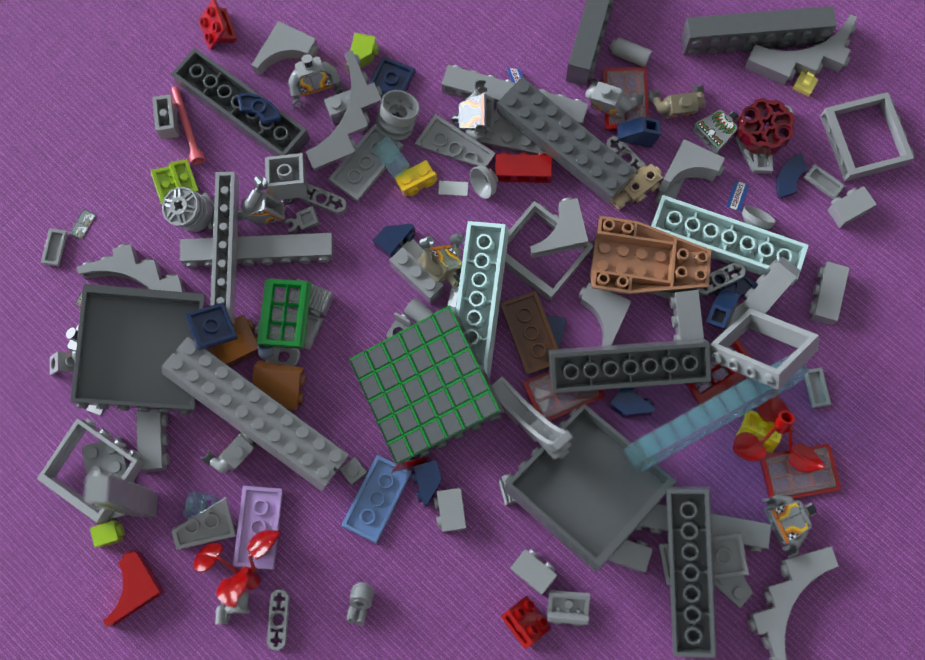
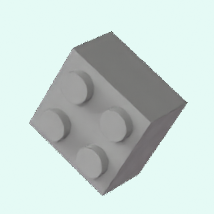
(286, 176)

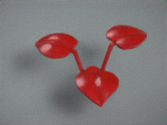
(751, 449)
(232, 588)

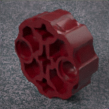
(779, 123)

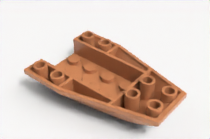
(645, 260)

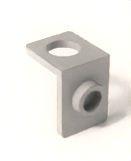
(401, 321)
(63, 362)

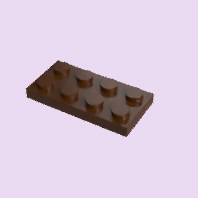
(529, 331)

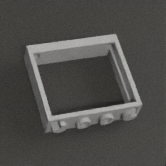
(840, 147)
(522, 272)
(795, 336)
(62, 453)

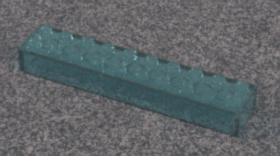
(704, 419)

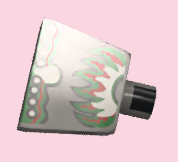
(716, 130)

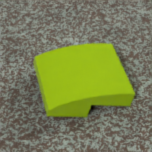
(175, 175)

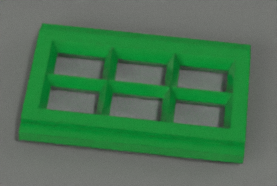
(284, 313)

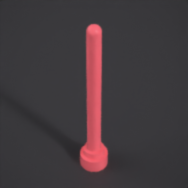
(196, 155)

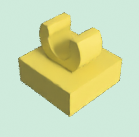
(805, 83)

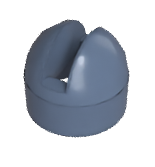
(265, 352)

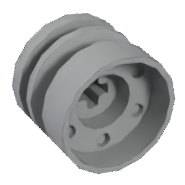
(397, 115)
(187, 209)

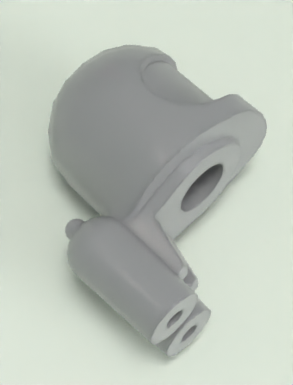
(360, 600)
(224, 612)

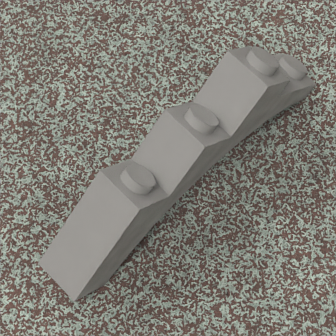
(783, 64)
(362, 97)
(126, 265)
(548, 435)
(781, 597)

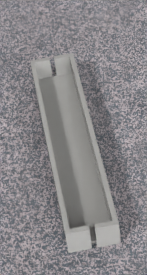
(254, 413)

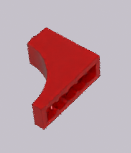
(138, 589)

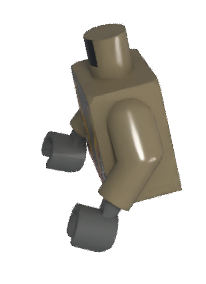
(679, 104)
(442, 261)

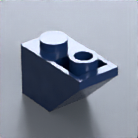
(639, 131)
(393, 238)
(723, 309)
(630, 404)
(428, 480)

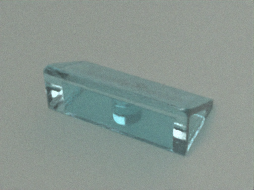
(391, 157)

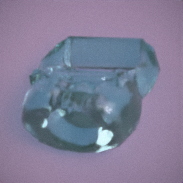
(196, 503)

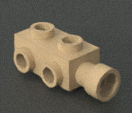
(643, 183)

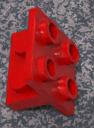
(216, 25)
(526, 622)

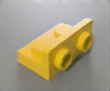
(416, 178)
(754, 424)

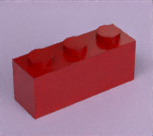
(524, 168)

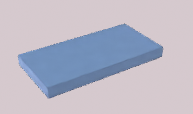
(376, 499)

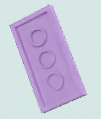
(258, 512)

